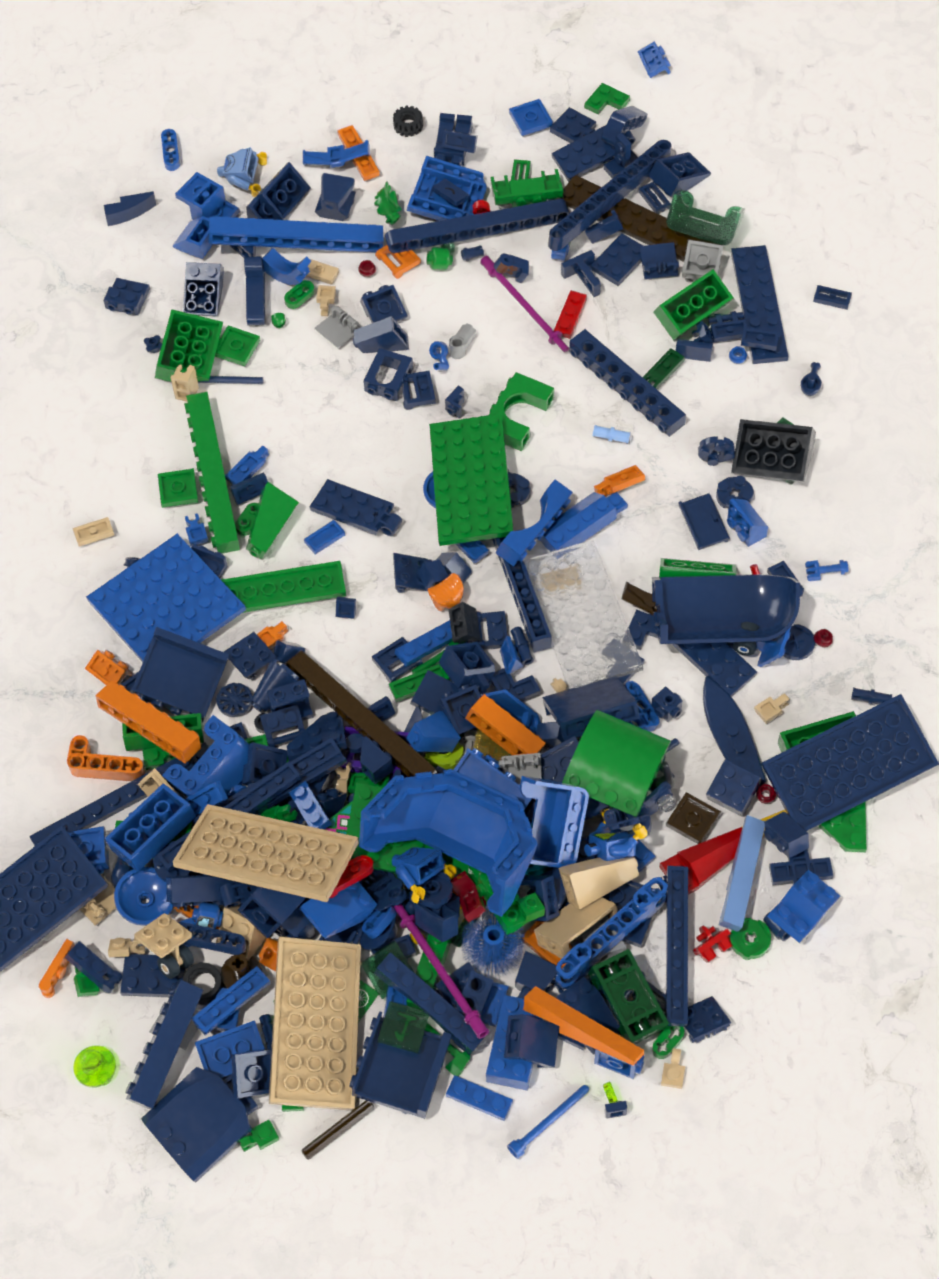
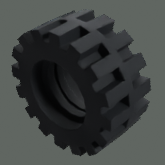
(408, 113)

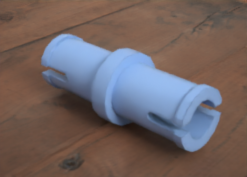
(611, 434)

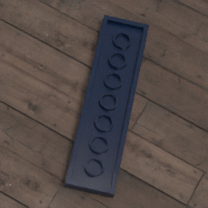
(758, 299)

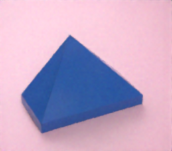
(510, 656)

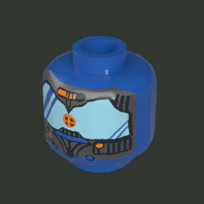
(207, 915)

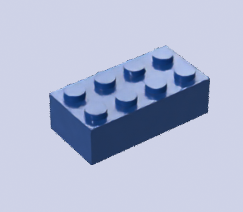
(150, 827)
(502, 1071)

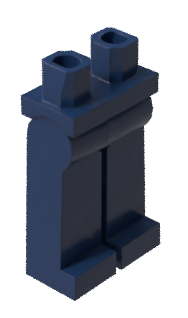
(447, 121)

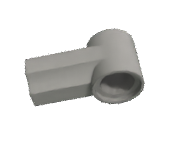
(461, 340)

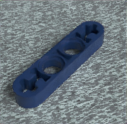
(209, 934)

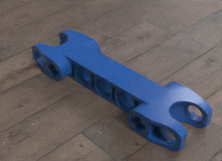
(584, 956)

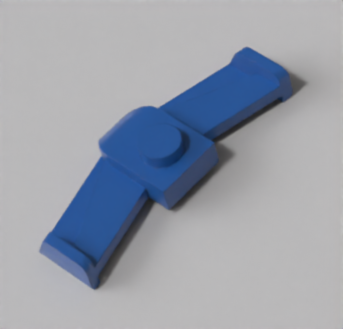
(336, 155)

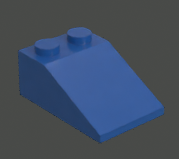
(340, 912)

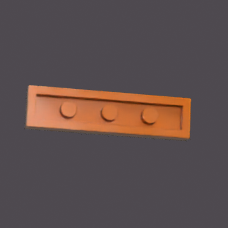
(364, 164)

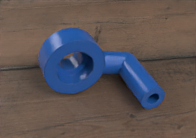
(435, 353)

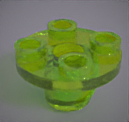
(94, 1066)

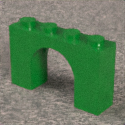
(521, 390)

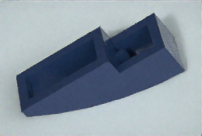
(129, 207)

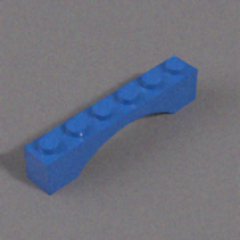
(516, 543)

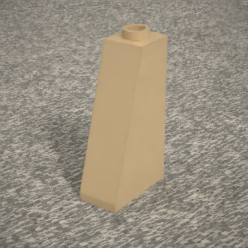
(594, 878)

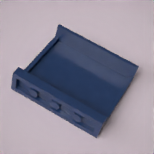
(179, 674)
(576, 706)
(399, 1076)

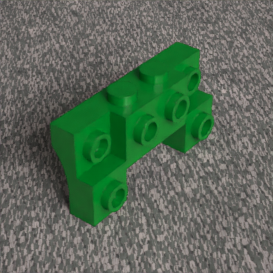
(527, 191)
(519, 913)

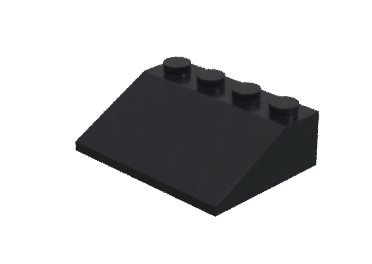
(773, 450)

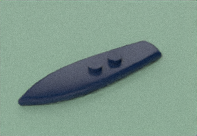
(730, 729)

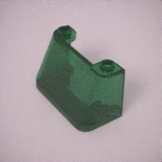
(700, 223)

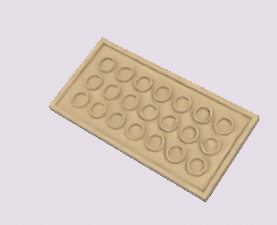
(266, 852)
(315, 1023)

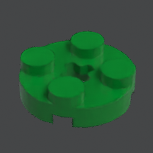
(755, 949)

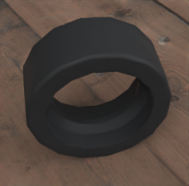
(200, 968)

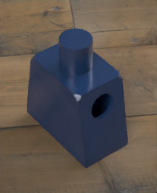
(534, 972)

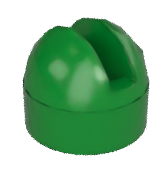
(278, 320)

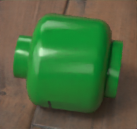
(439, 258)

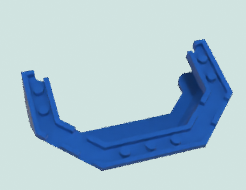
(461, 821)

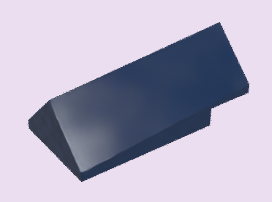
(278, 195)

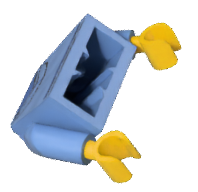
(241, 169)

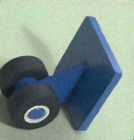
(769, 649)

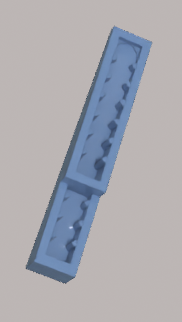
(742, 874)

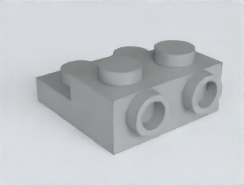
(701, 259)

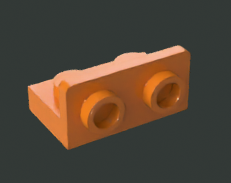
(107, 668)

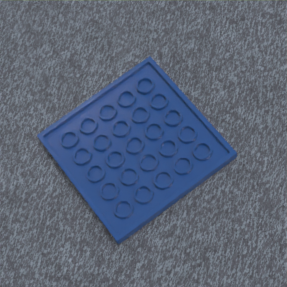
(166, 591)

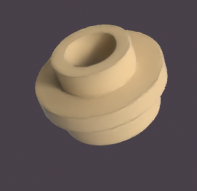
(558, 685)

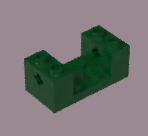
(639, 1017)

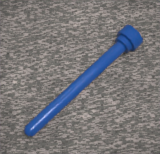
(518, 1146)

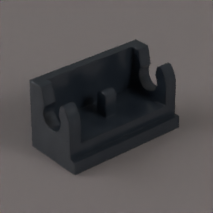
(464, 623)

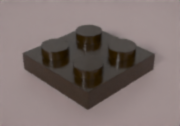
(693, 818)

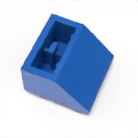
(195, 238)
(746, 522)

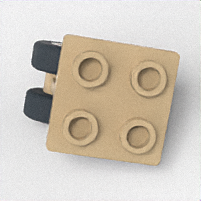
(166, 940)

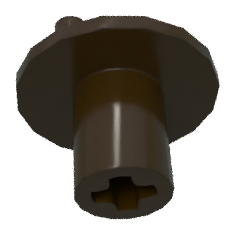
(236, 968)

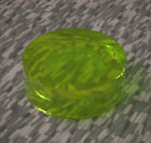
(609, 1091)

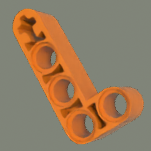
(129, 767)

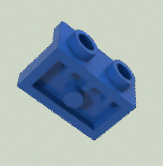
(653, 59)

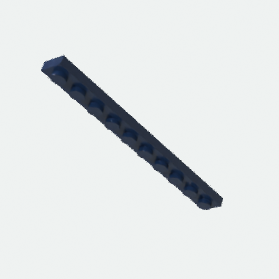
(110, 803)

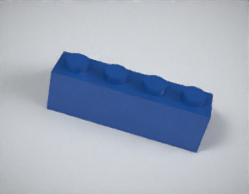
(579, 522)

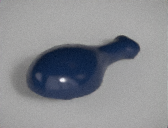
(811, 382)
(118, 871)

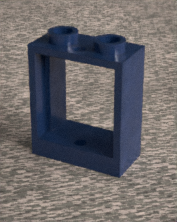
(546, 893)

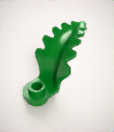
(388, 204)

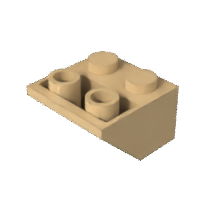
(235, 922)

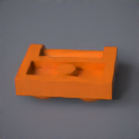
(406, 259)

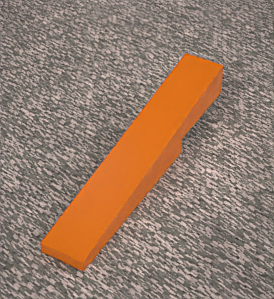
(580, 1027)

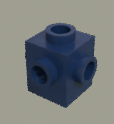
(667, 704)

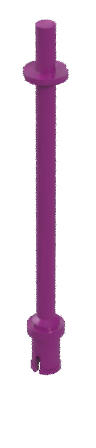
(554, 337)
(471, 1016)

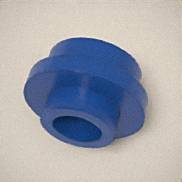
(737, 355)

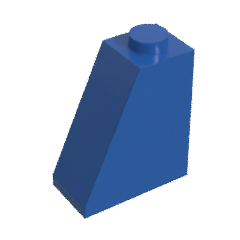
(433, 734)

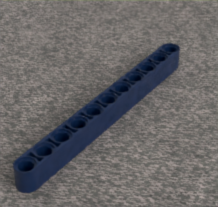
(607, 196)
(476, 226)

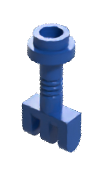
(814, 570)

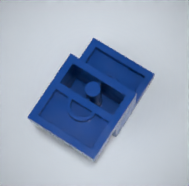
(205, 198)
(804, 906)

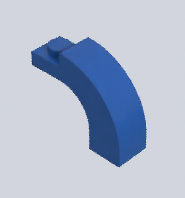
(285, 270)

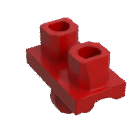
(705, 950)

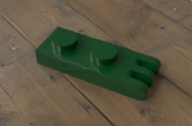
(664, 368)

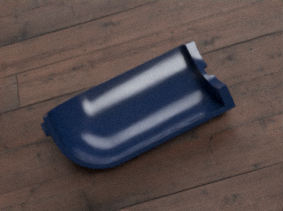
(715, 606)

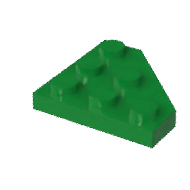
(848, 829)

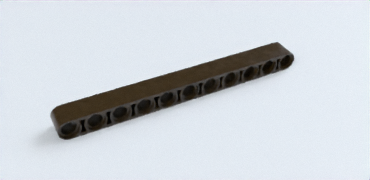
(358, 715)

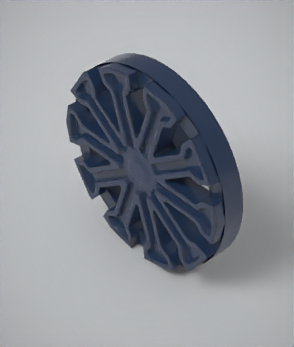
(234, 699)

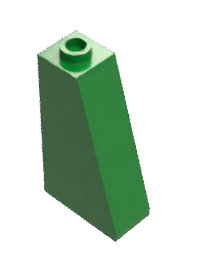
(271, 515)

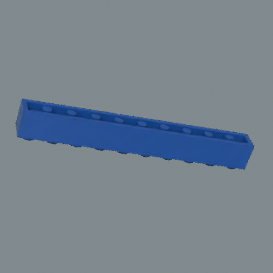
(295, 234)

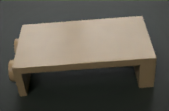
(571, 922)

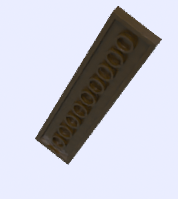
(635, 219)

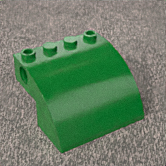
(616, 762)

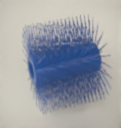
(492, 945)

